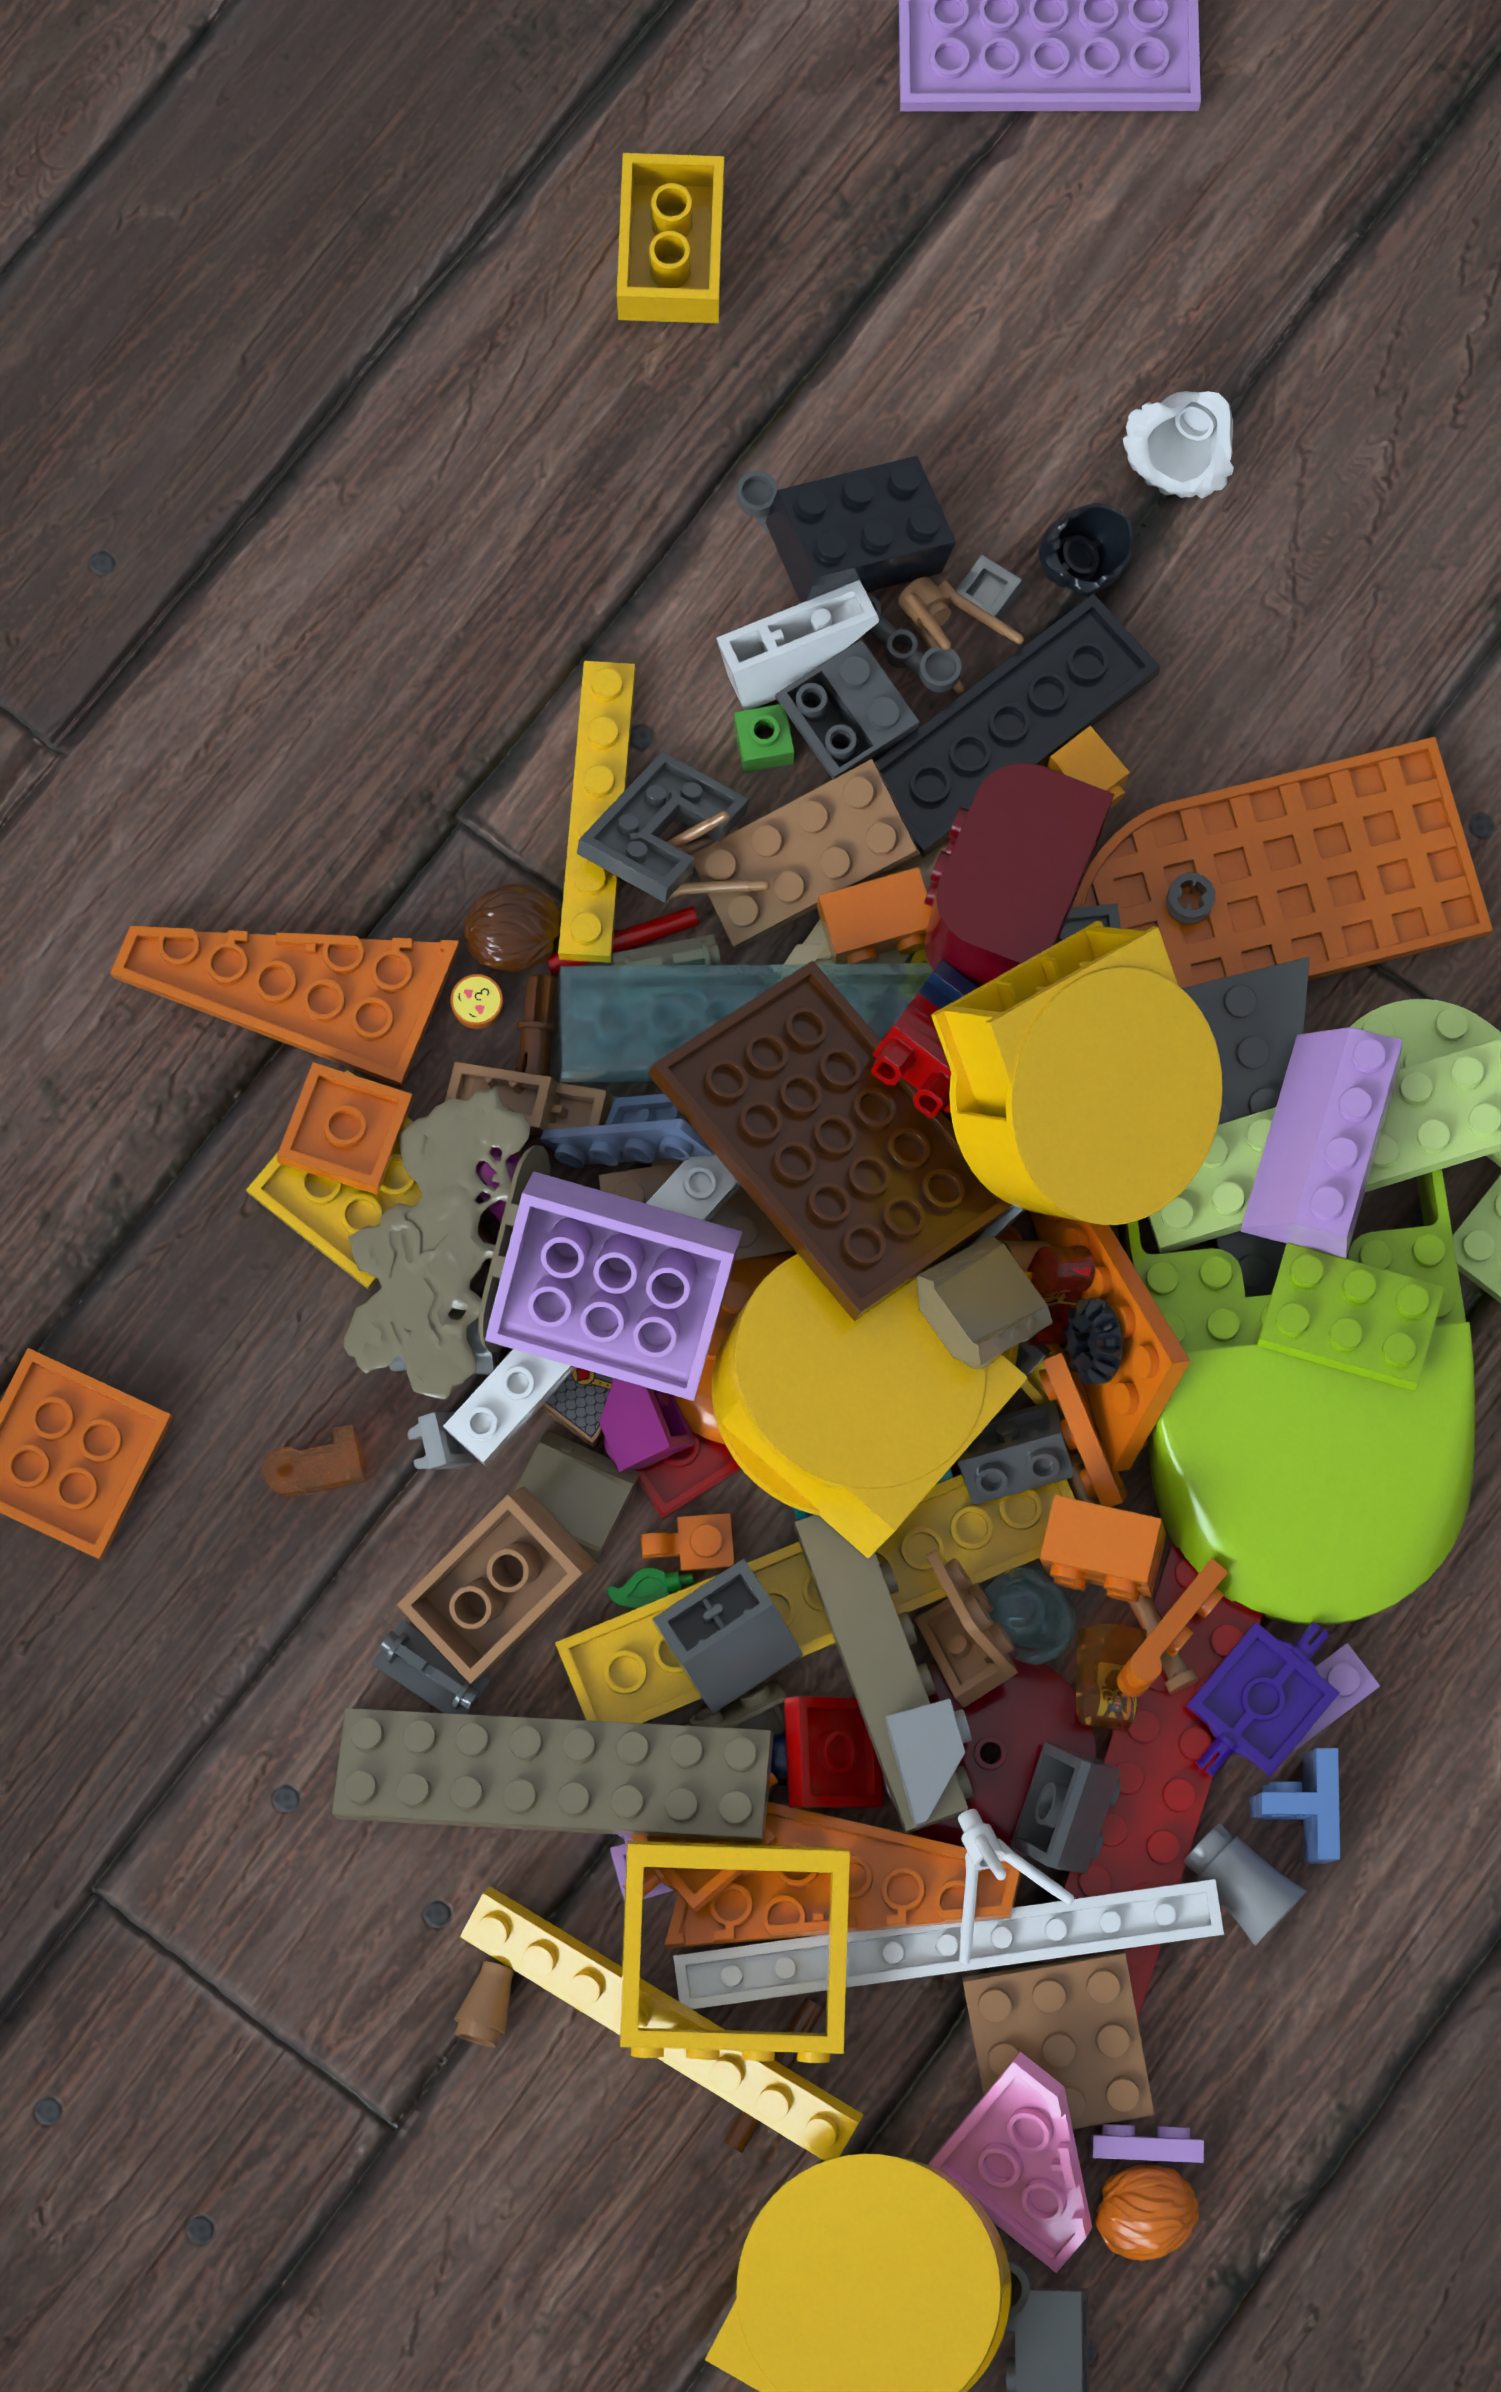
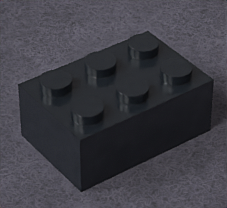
(862, 527)

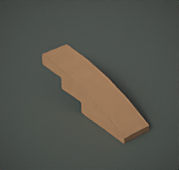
(538, 1097)

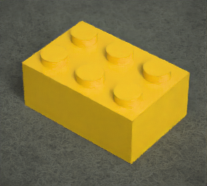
(670, 238)

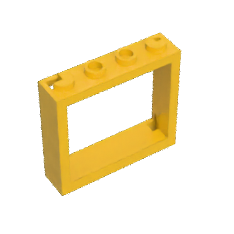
(753, 2044)

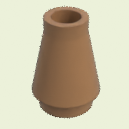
(486, 2006)

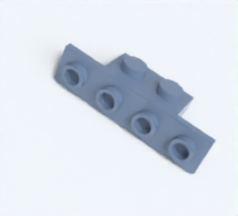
(635, 1130)

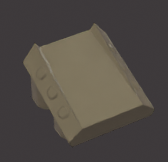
(981, 1303)
(579, 1490)

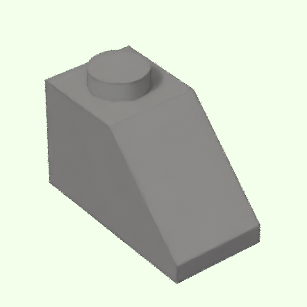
(927, 1752)

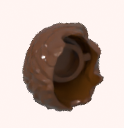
(512, 928)

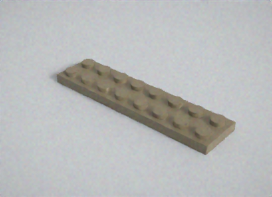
(554, 1775)

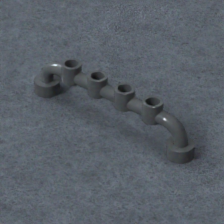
(936, 667)

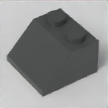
(1066, 1808)

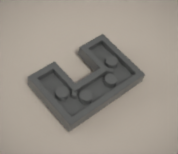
(628, 831)

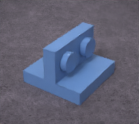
(1312, 1800)

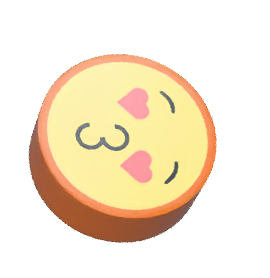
(477, 1001)

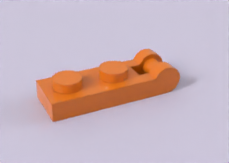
(1171, 1631)

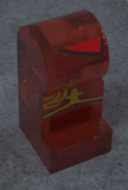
(1060, 1278)

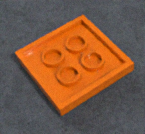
(73, 1452)

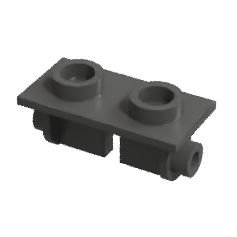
(424, 1670)

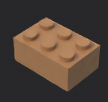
(497, 1584)

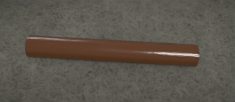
(802, 2023)

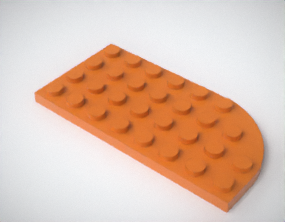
(1307, 863)

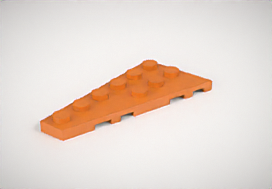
(317, 992)
(1151, 1352)
(892, 1885)

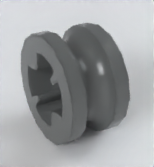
(1175, 892)

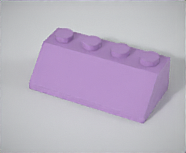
(1323, 1139)

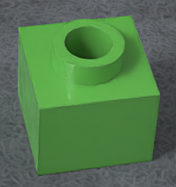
(763, 753)

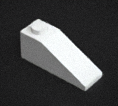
(794, 642)

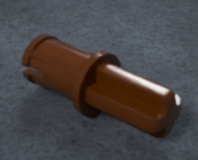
(537, 1025)

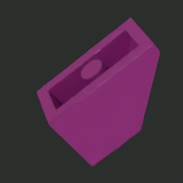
(642, 1426)

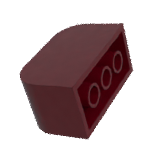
(1012, 869)

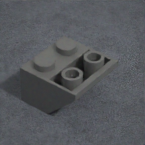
(848, 710)
(727, 1636)

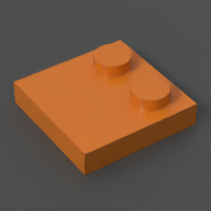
(345, 1128)

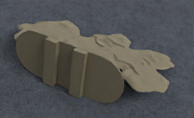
(434, 1248)

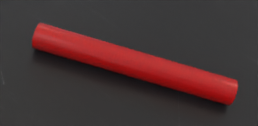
(639, 935)

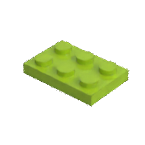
(1351, 1316)

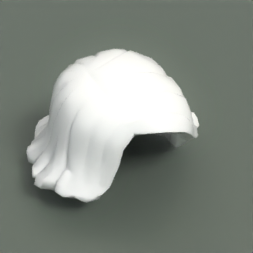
(1182, 443)

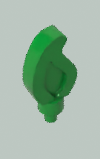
(648, 1586)

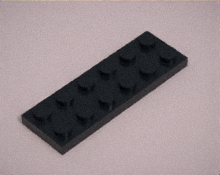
(1015, 716)

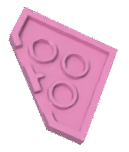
(1023, 2162)

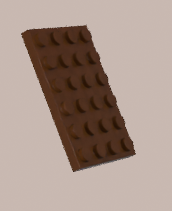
(825, 1145)

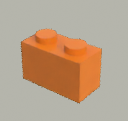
(875, 918)

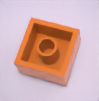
(1102, 1548)

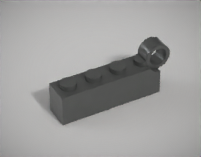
(1048, 2338)

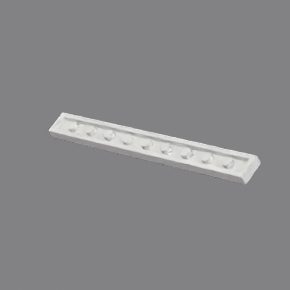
(923, 1951)

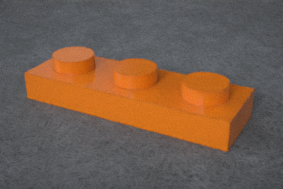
(1081, 1429)

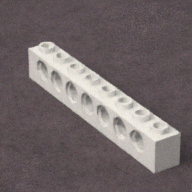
(527, 1380)

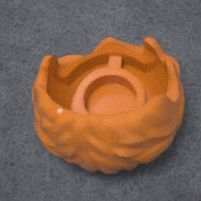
(1146, 2212)

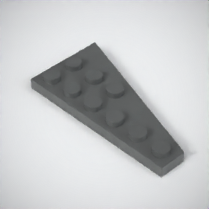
(1255, 1032)

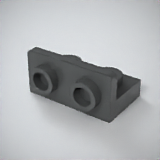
(1016, 1454)

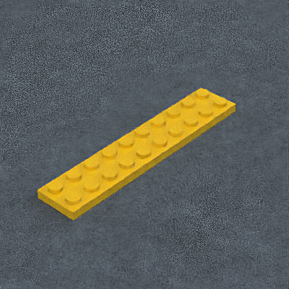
(631, 1676)

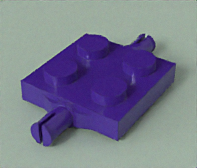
(1262, 1699)

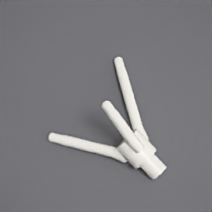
(987, 1852)

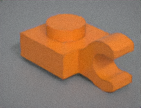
(700, 1543)

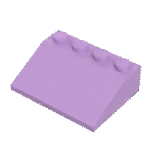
(612, 1285)

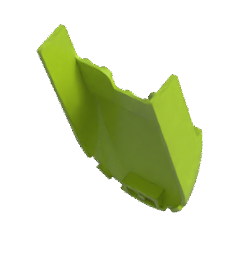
(1301, 1475)

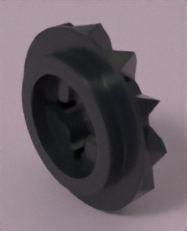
(1094, 1341)

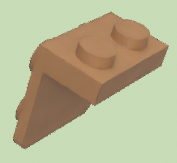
(963, 1636)

